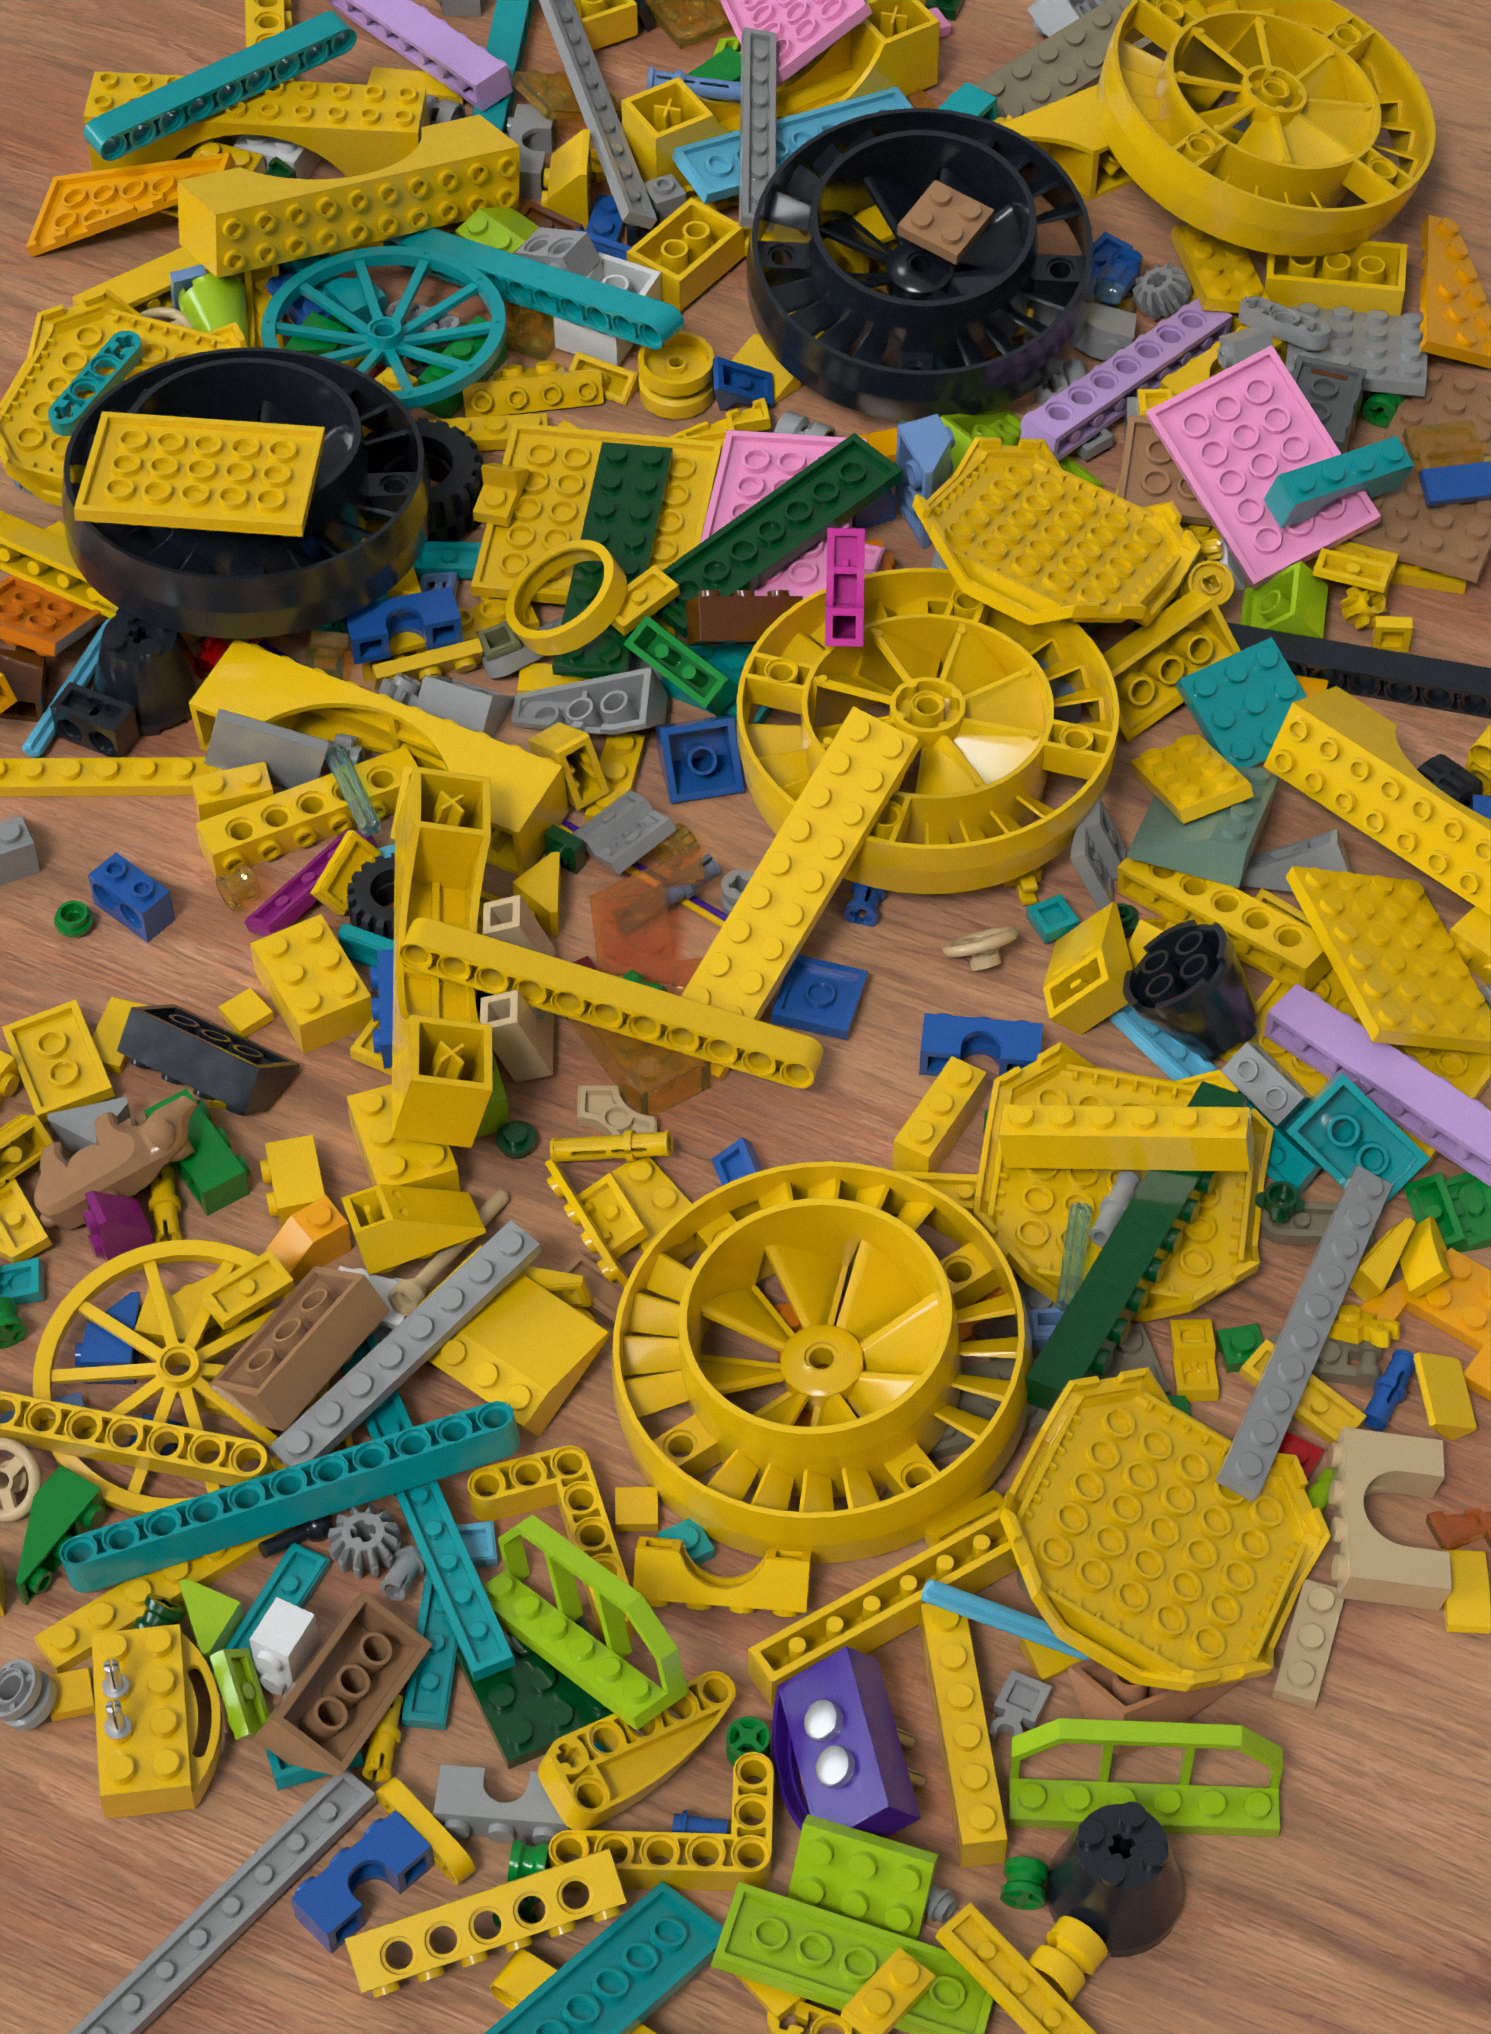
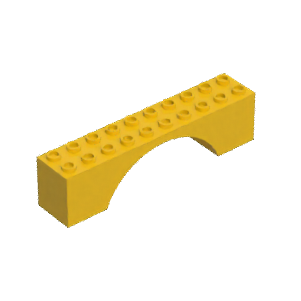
(887, 50)
(346, 124)
(1064, 129)
(258, 220)
(275, 689)
(1355, 768)
(437, 1039)

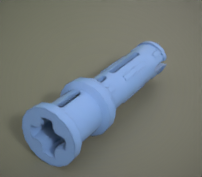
(703, 87)

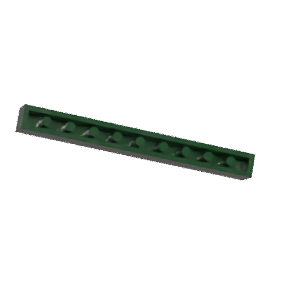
(1124, 1271)

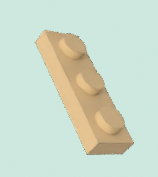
(1308, 1645)

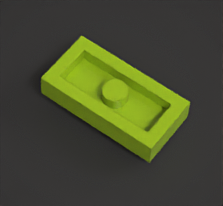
(240, 1691)

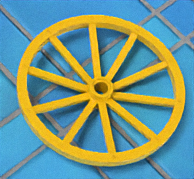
(166, 1359)

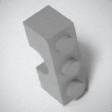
(536, 139)
(468, 1811)

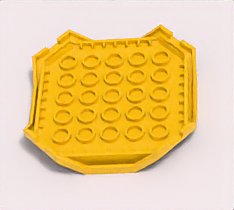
(57, 353)
(1051, 542)
(1031, 1206)
(1142, 1547)

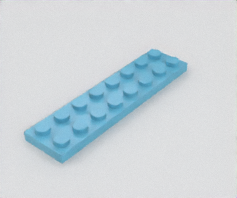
(714, 163)

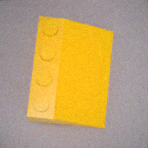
(522, 1351)

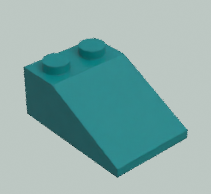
(1348, 1130)

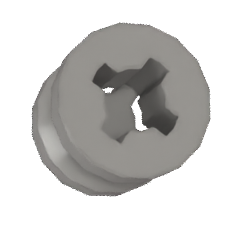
(731, 888)

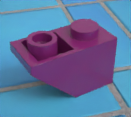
(115, 1224)

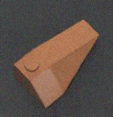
(1112, 1697)

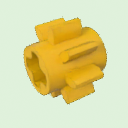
(1362, 606)

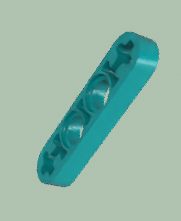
(90, 380)

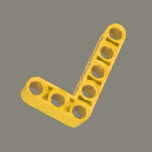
(551, 1489)
(687, 1848)

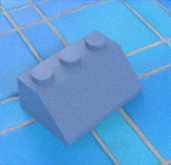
(926, 465)

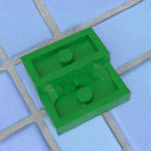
(1459, 1207)

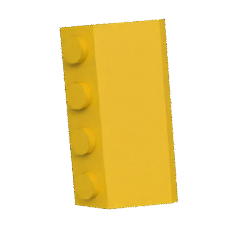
(1156, 656)

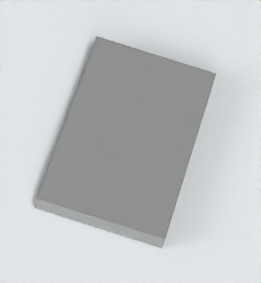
(288, 754)

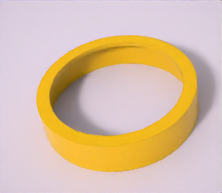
(587, 624)

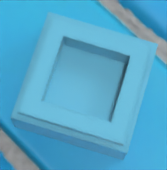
(480, 1543)

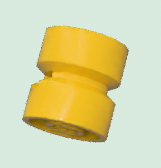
(1210, 579)
(1068, 1954)

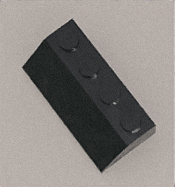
(205, 1057)

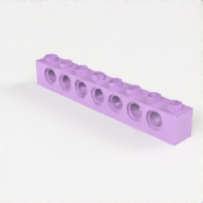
(1102, 394)

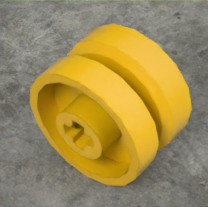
(677, 377)

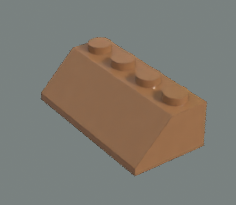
(301, 1346)
(344, 1688)

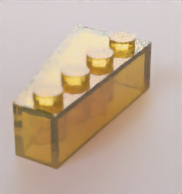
(645, 1073)

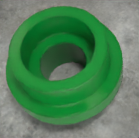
(75, 912)

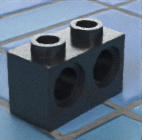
(94, 720)

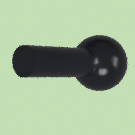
(314, 1531)

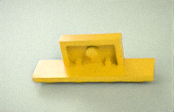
(533, 390)
(607, 1217)

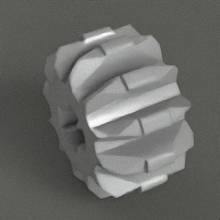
(1162, 291)
(349, 1542)

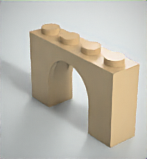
(519, 1032)
(1365, 1561)

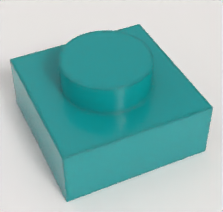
(1052, 918)
(694, 1539)

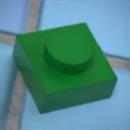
(1238, 1345)

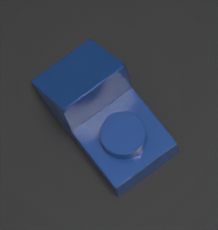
(740, 383)

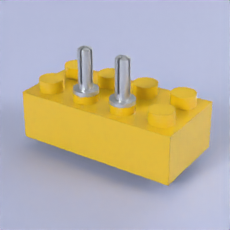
(151, 1721)

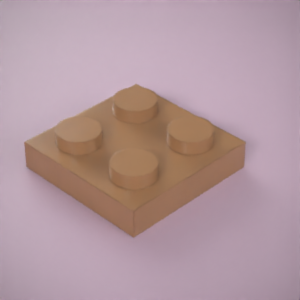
(945, 222)

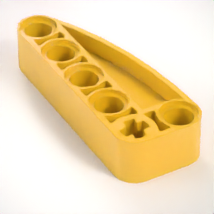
(633, 1762)

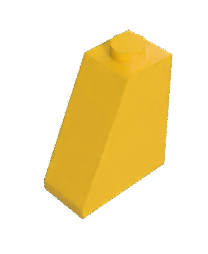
(579, 761)

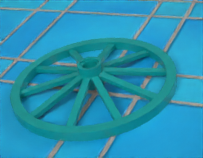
(385, 337)

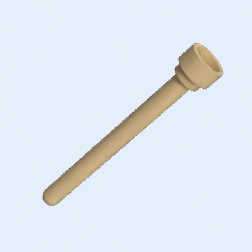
(411, 1292)

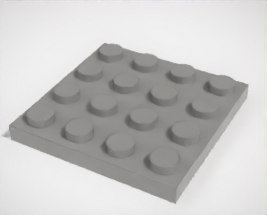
(1374, 342)

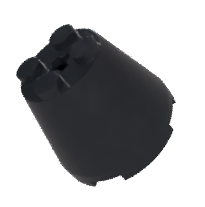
(147, 670)
(1194, 989)
(1118, 1879)

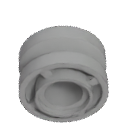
(25, 1695)

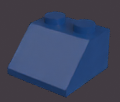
(700, 758)

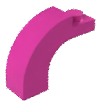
(845, 587)

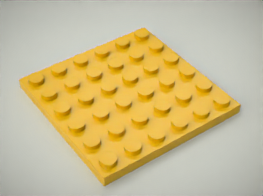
(557, 499)

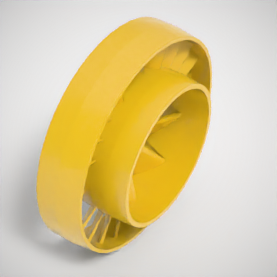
(1315, 101)
(972, 698)
(887, 1357)

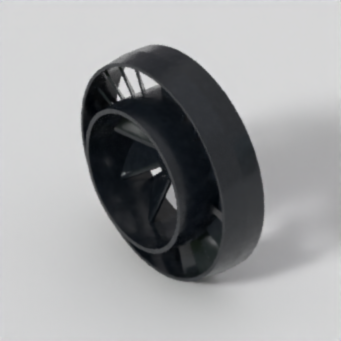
(929, 338)
(262, 582)

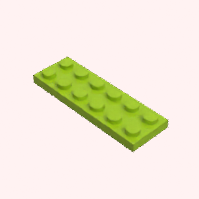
(834, 1956)

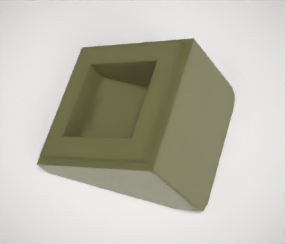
(498, 640)

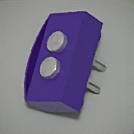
(846, 1747)

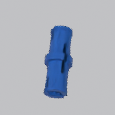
(1389, 1390)

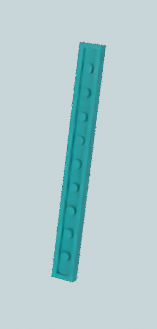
(443, 1550)

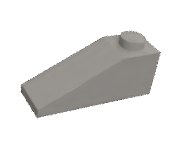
(1105, 330)
(1321, 851)

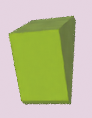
(211, 1617)

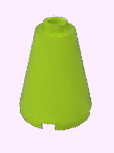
(215, 303)

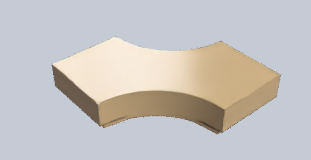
(605, 1111)

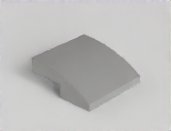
(624, 832)
(1097, 853)

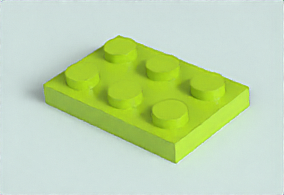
(863, 1876)

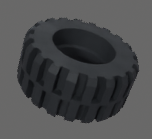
(451, 461)

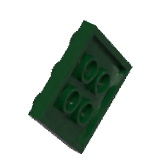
(531, 1703)

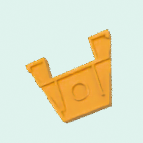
(1456, 1307)

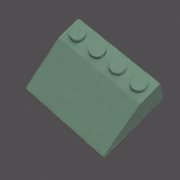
(1213, 845)

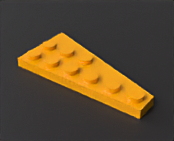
(107, 198)
(1452, 297)

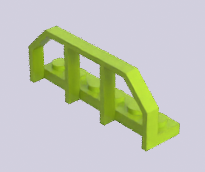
(568, 1646)
(1176, 1807)

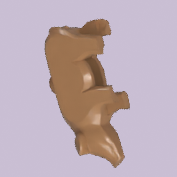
(118, 1163)

